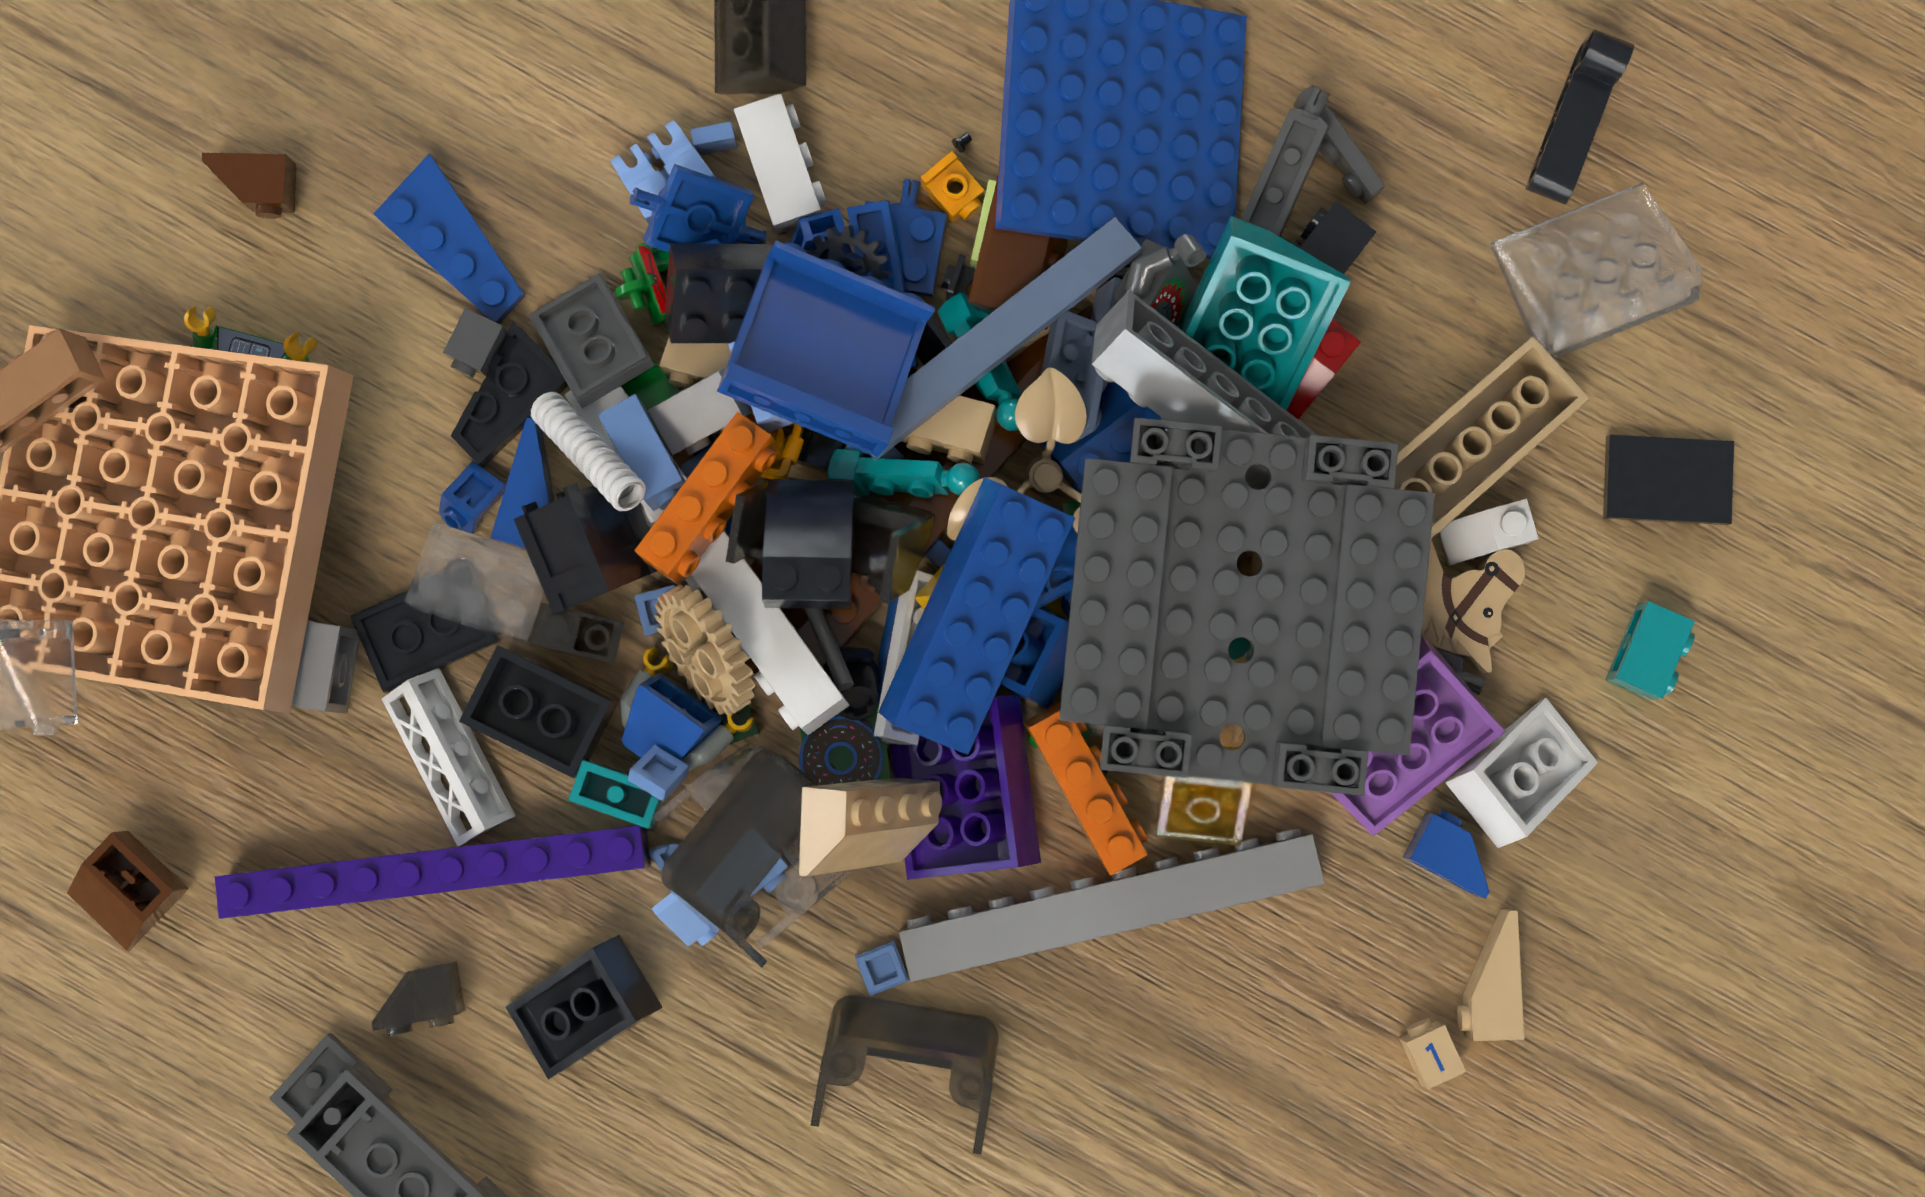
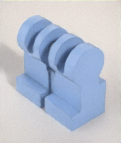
(643, 175)

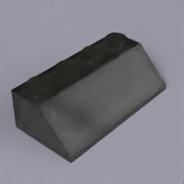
(759, 46)

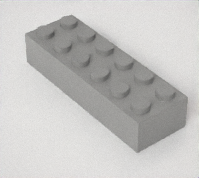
(1182, 378)

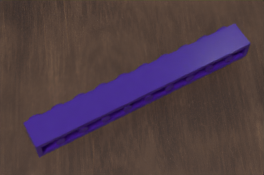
(432, 871)

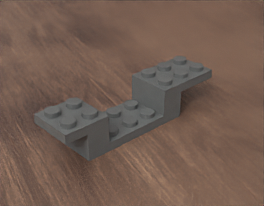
(362, 1136)

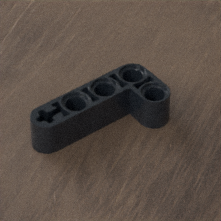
(1577, 115)

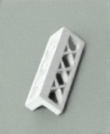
(905, 623)
(452, 753)

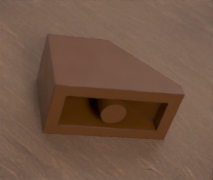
(258, 180)

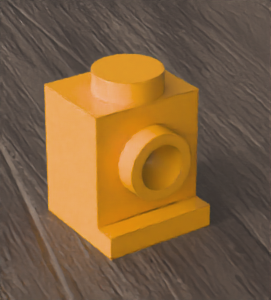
(958, 205)

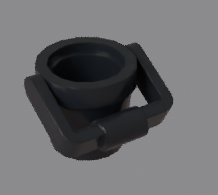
(864, 673)

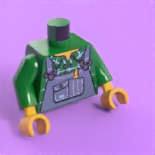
(239, 342)

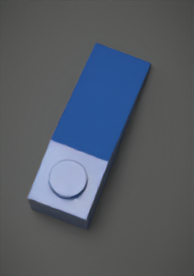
(526, 483)

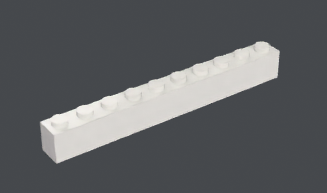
(765, 633)

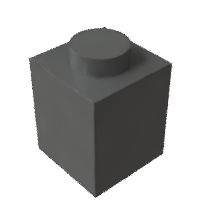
(474, 343)

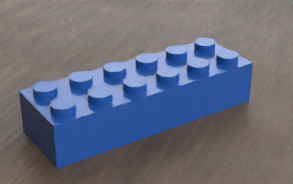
(976, 616)

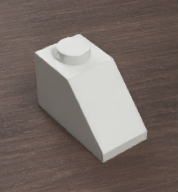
(1488, 532)

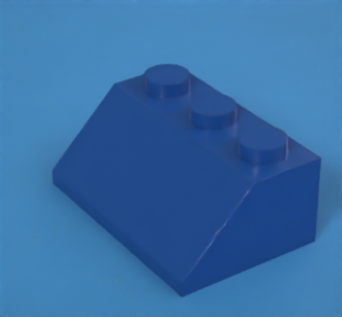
(1108, 442)

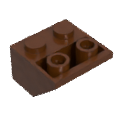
(125, 888)

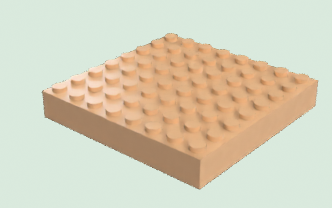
(177, 517)

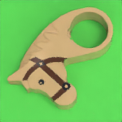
(1466, 610)

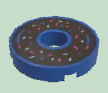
(841, 732)

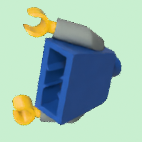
(672, 719)

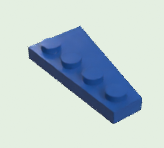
(443, 233)

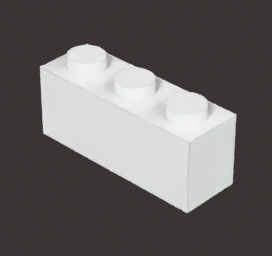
(780, 161)

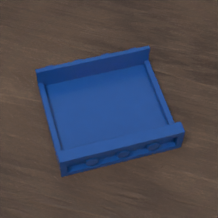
(825, 348)

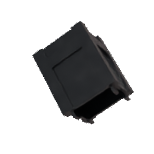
(582, 545)

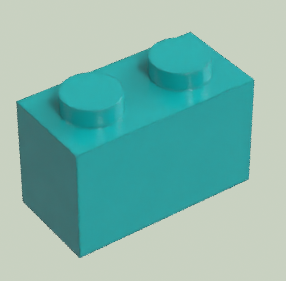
(1651, 651)
(613, 794)

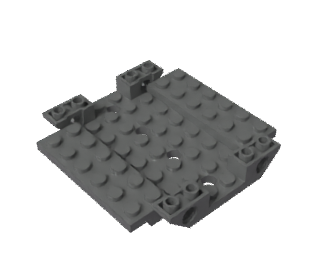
(1325, 615)

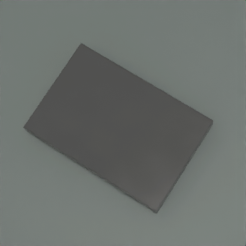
(591, 340)

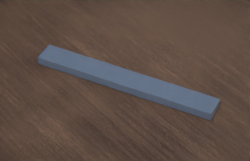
(1012, 326)

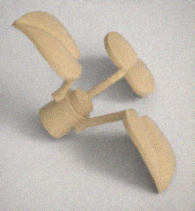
(1044, 412)

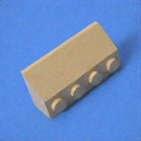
(865, 823)

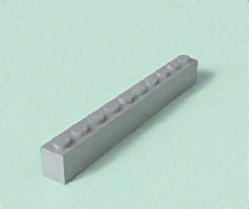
(1110, 906)

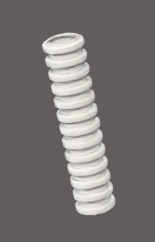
(588, 451)

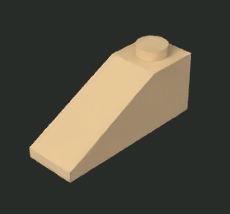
(1494, 992)

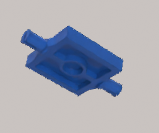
(697, 210)
(919, 241)

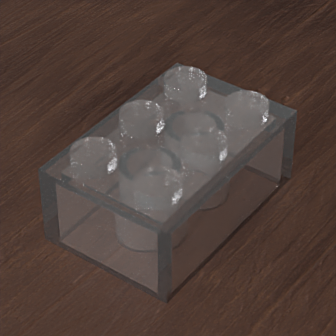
(477, 584)

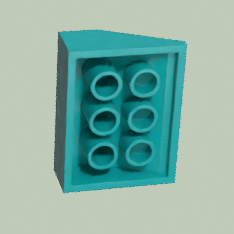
(1264, 308)

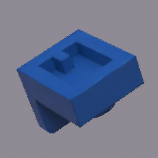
(470, 498)

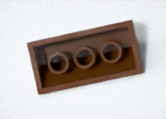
(1010, 262)

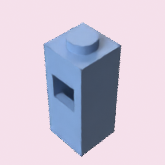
(643, 450)

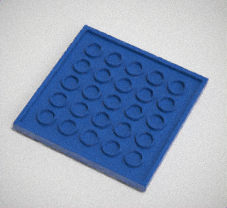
(1121, 119)

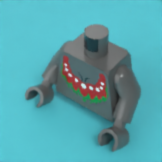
(1162, 276)

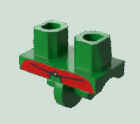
(647, 285)

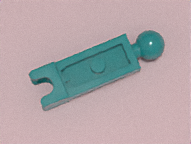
(997, 385)
(899, 475)

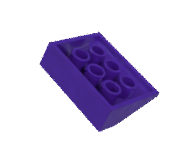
(985, 798)

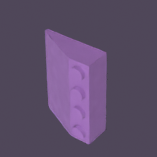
(1446, 734)

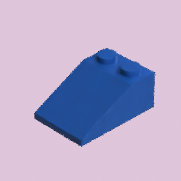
(1038, 660)

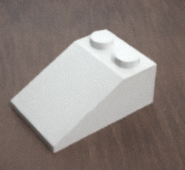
(1522, 774)

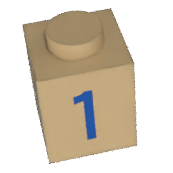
(1431, 1053)

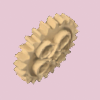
(704, 649)

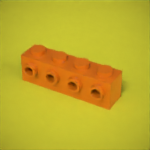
(707, 499)
(1087, 790)

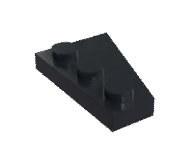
(506, 396)

